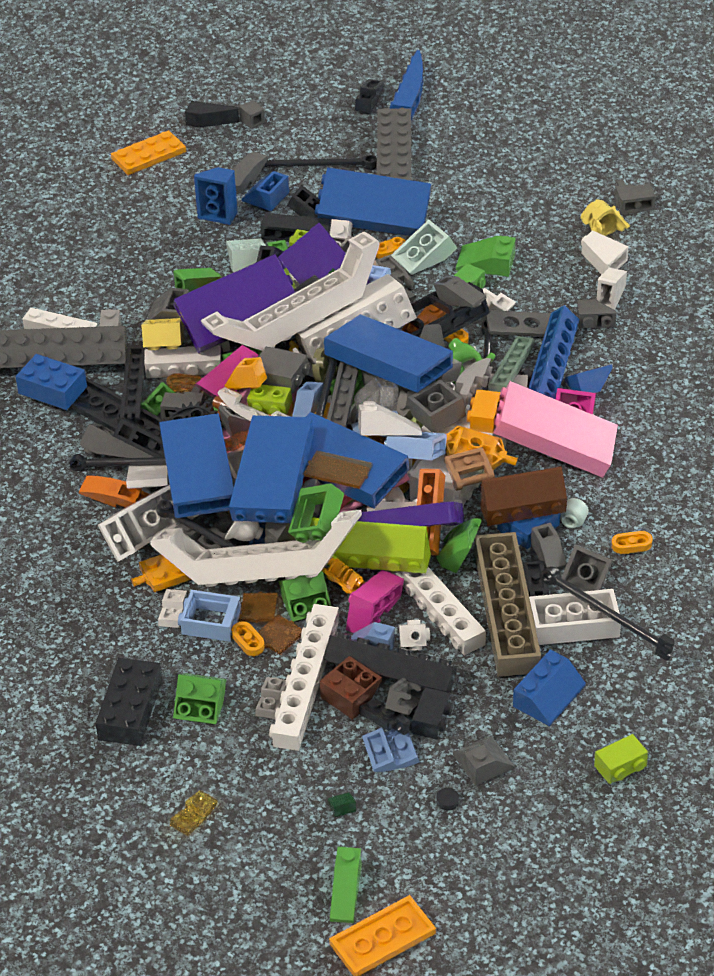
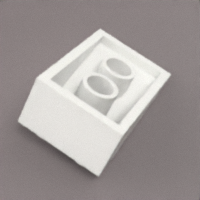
(381, 421)

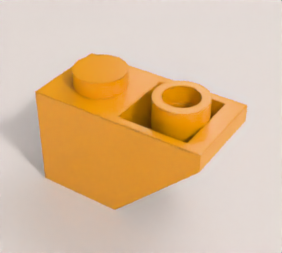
(247, 374)

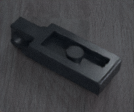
(384, 717)

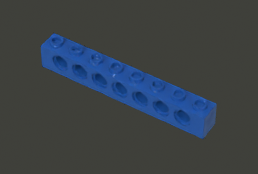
(554, 352)

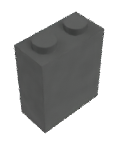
(284, 367)

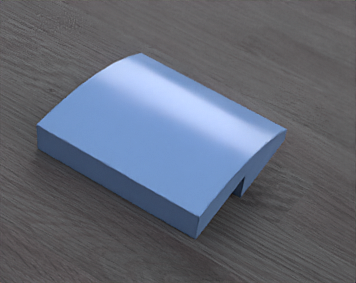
(390, 750)

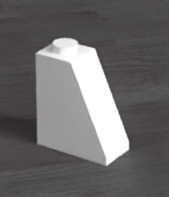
(603, 251)
(611, 286)

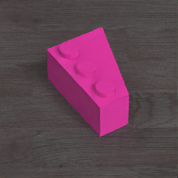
(220, 374)
(373, 600)

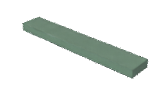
(511, 363)

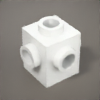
(406, 630)

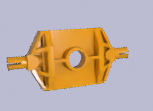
(460, 440)

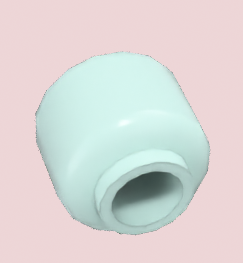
(575, 513)

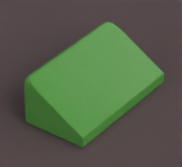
(153, 402)

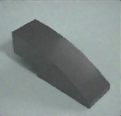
(248, 170)

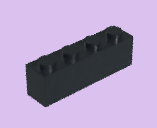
(282, 227)

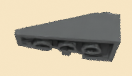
(101, 441)

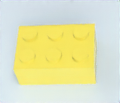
(163, 333)

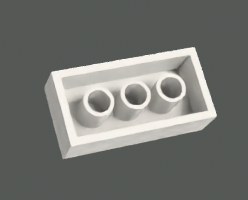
(569, 619)

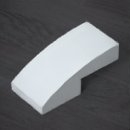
(498, 302)
(172, 607)

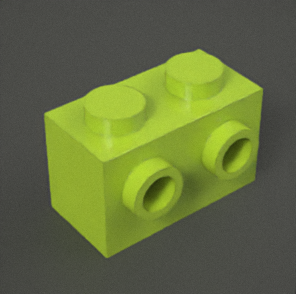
(270, 399)
(621, 759)

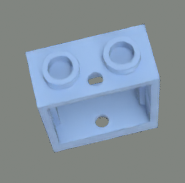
(424, 446)
(214, 602)

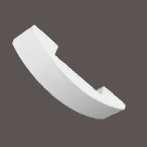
(232, 400)

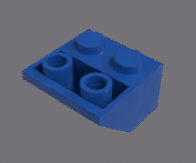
(268, 191)

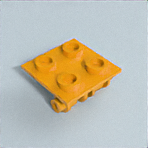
(344, 576)

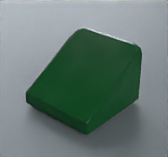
(342, 804)

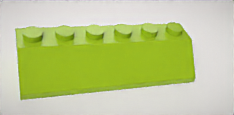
(385, 547)

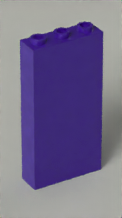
(313, 255)
(234, 297)

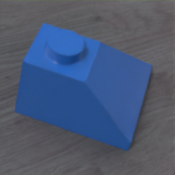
(590, 380)

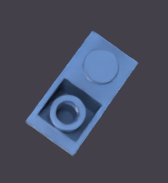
(307, 399)

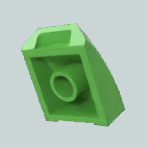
(458, 544)

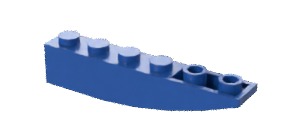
(411, 88)

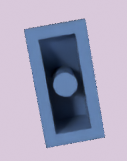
(377, 633)

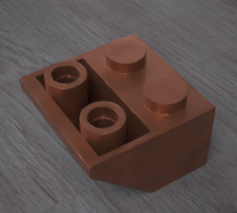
(349, 686)

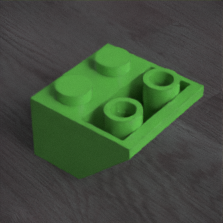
(302, 593)
(199, 698)

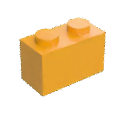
(483, 411)

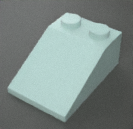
(424, 248)
(243, 252)

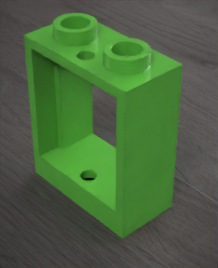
(308, 498)

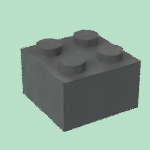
(437, 406)

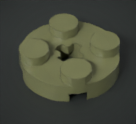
(320, 368)

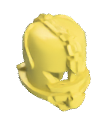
(603, 218)

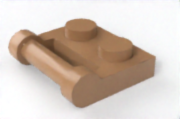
(466, 463)

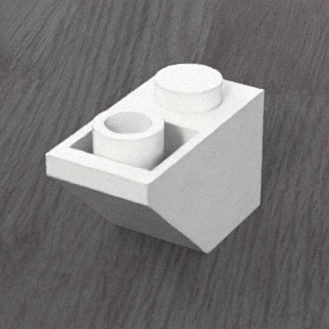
(340, 230)

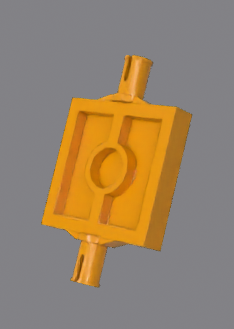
(159, 574)

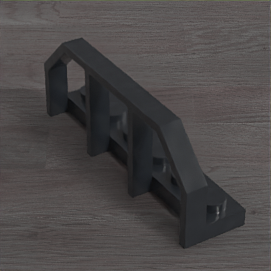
(454, 319)

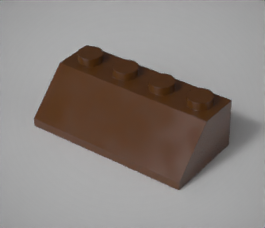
(523, 496)

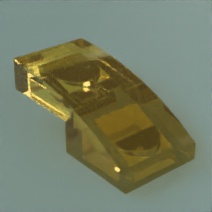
(195, 812)

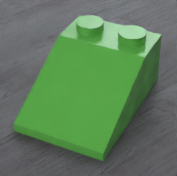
(491, 254)

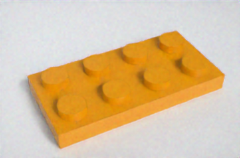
(148, 152)
(382, 936)

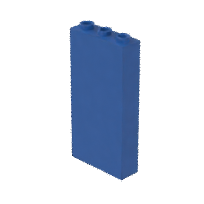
(374, 201)
(388, 353)
(197, 465)
(387, 468)
(271, 469)

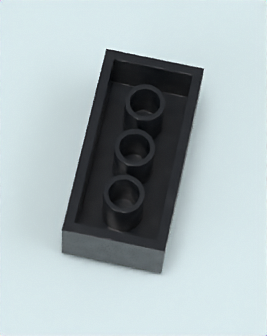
(129, 701)

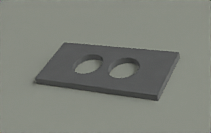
(497, 326)

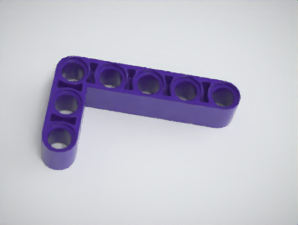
(421, 515)

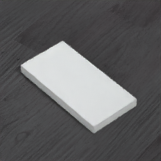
(147, 476)

